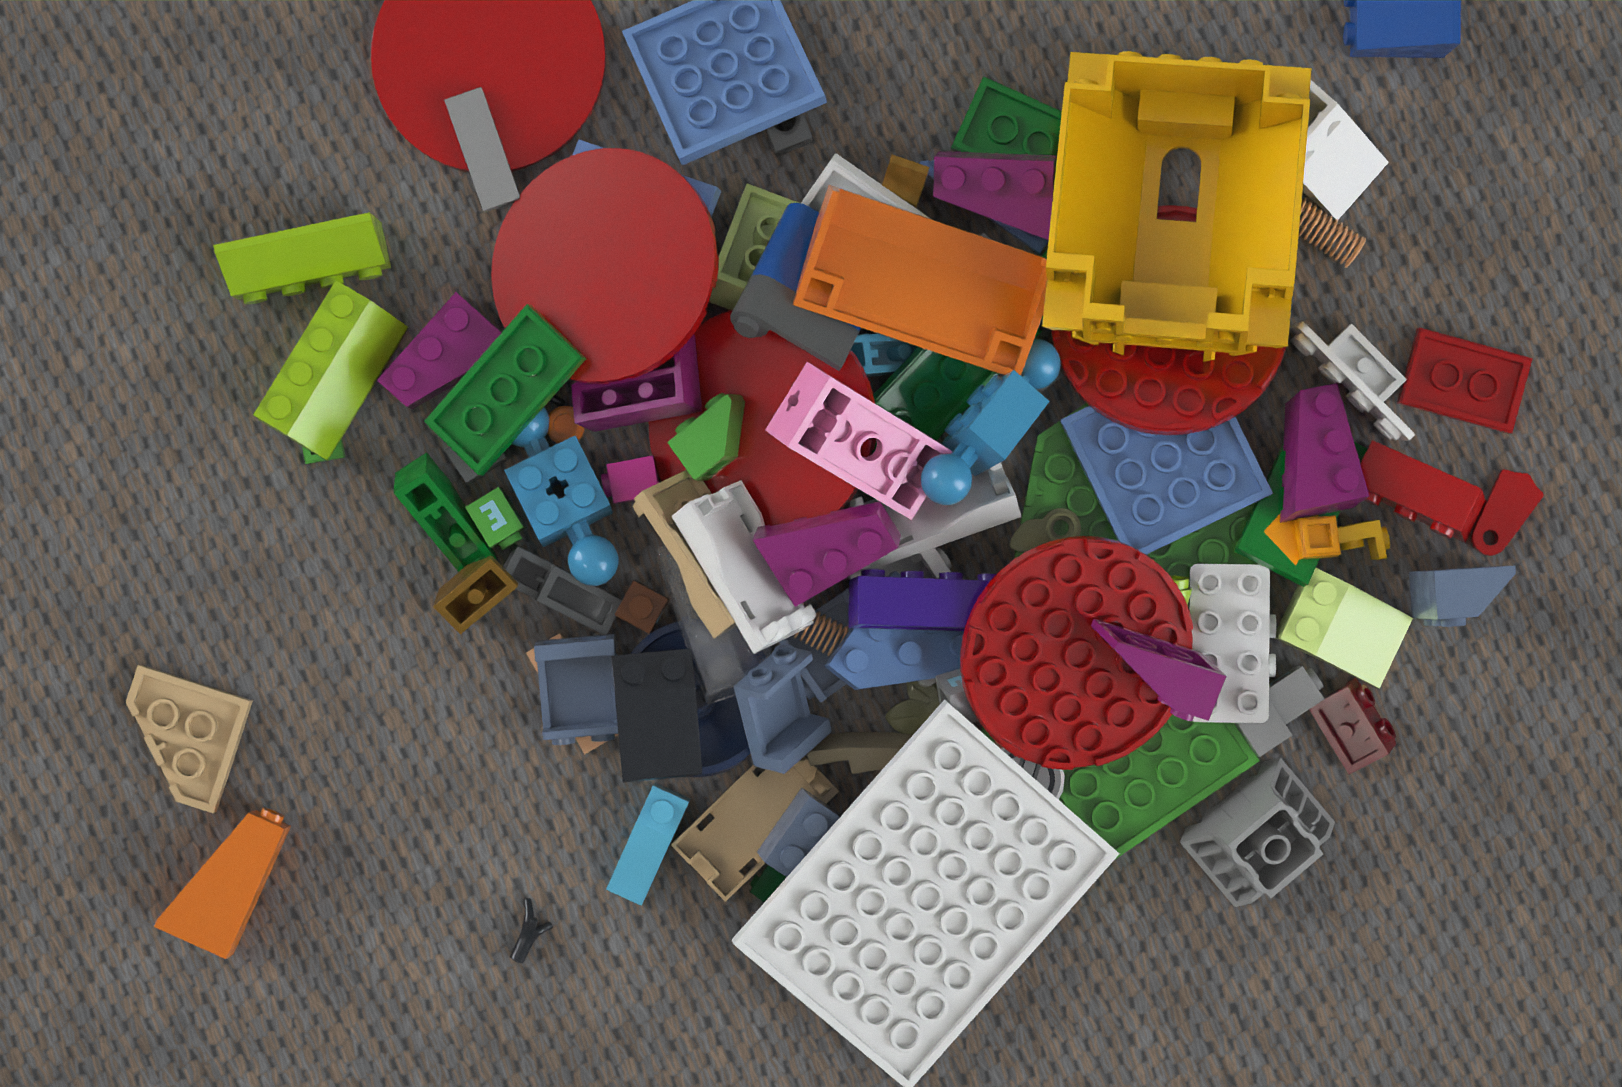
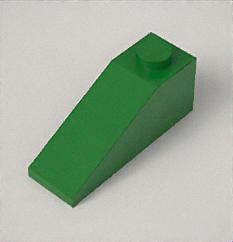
(440, 512)

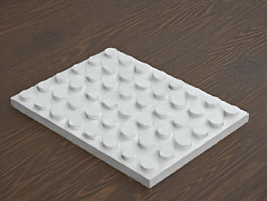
(925, 896)

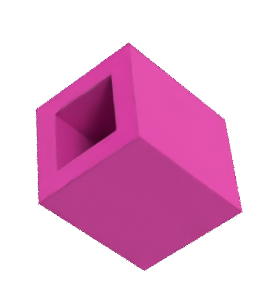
(629, 478)

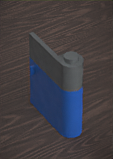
(771, 291)

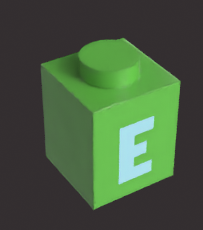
(497, 519)

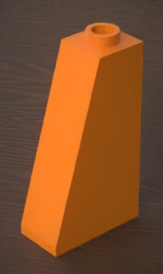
(225, 890)

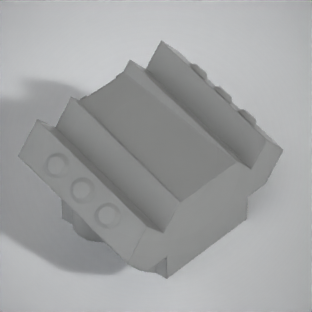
(1260, 835)

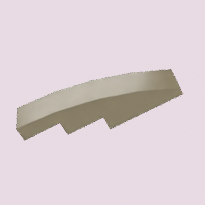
(863, 749)

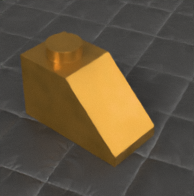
(905, 179)
(473, 593)

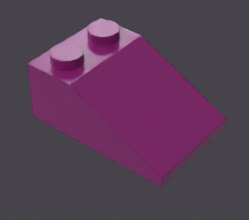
(1175, 673)

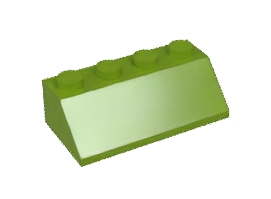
(303, 257)
(331, 370)

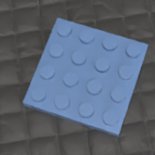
(722, 71)
(1164, 484)

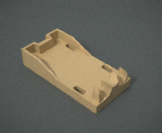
(658, 505)
(743, 821)

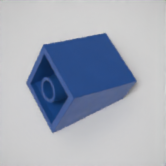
(1402, 28)

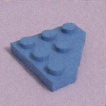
(894, 656)

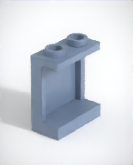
(816, 678)
(577, 688)
(778, 712)

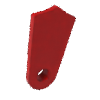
(1505, 510)

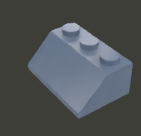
(1455, 594)

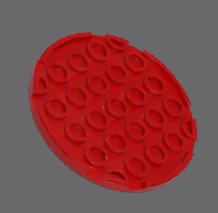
(531, 57)
(611, 258)
(762, 372)
(1165, 387)
(1041, 670)

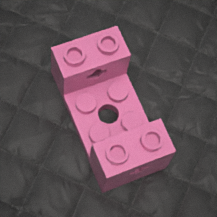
(831, 423)

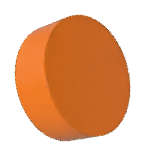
(563, 425)

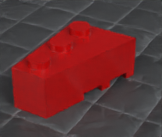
(1421, 492)

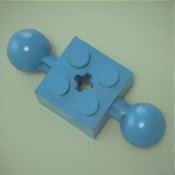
(990, 426)
(592, 557)

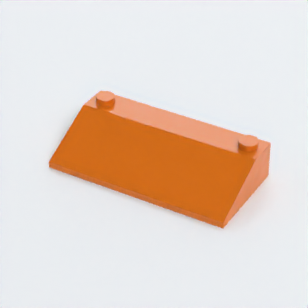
(923, 282)

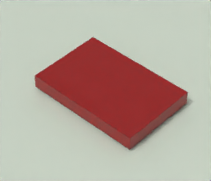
(1464, 380)

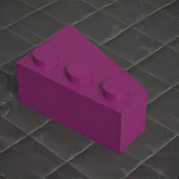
(999, 186)
(439, 353)
(657, 395)
(1320, 456)
(826, 548)

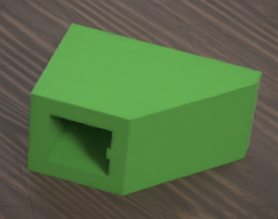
(712, 439)

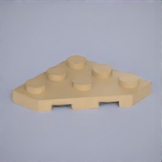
(189, 732)

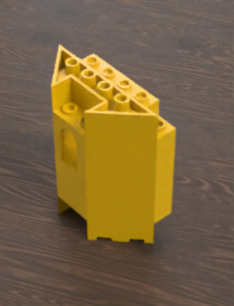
(1171, 282)

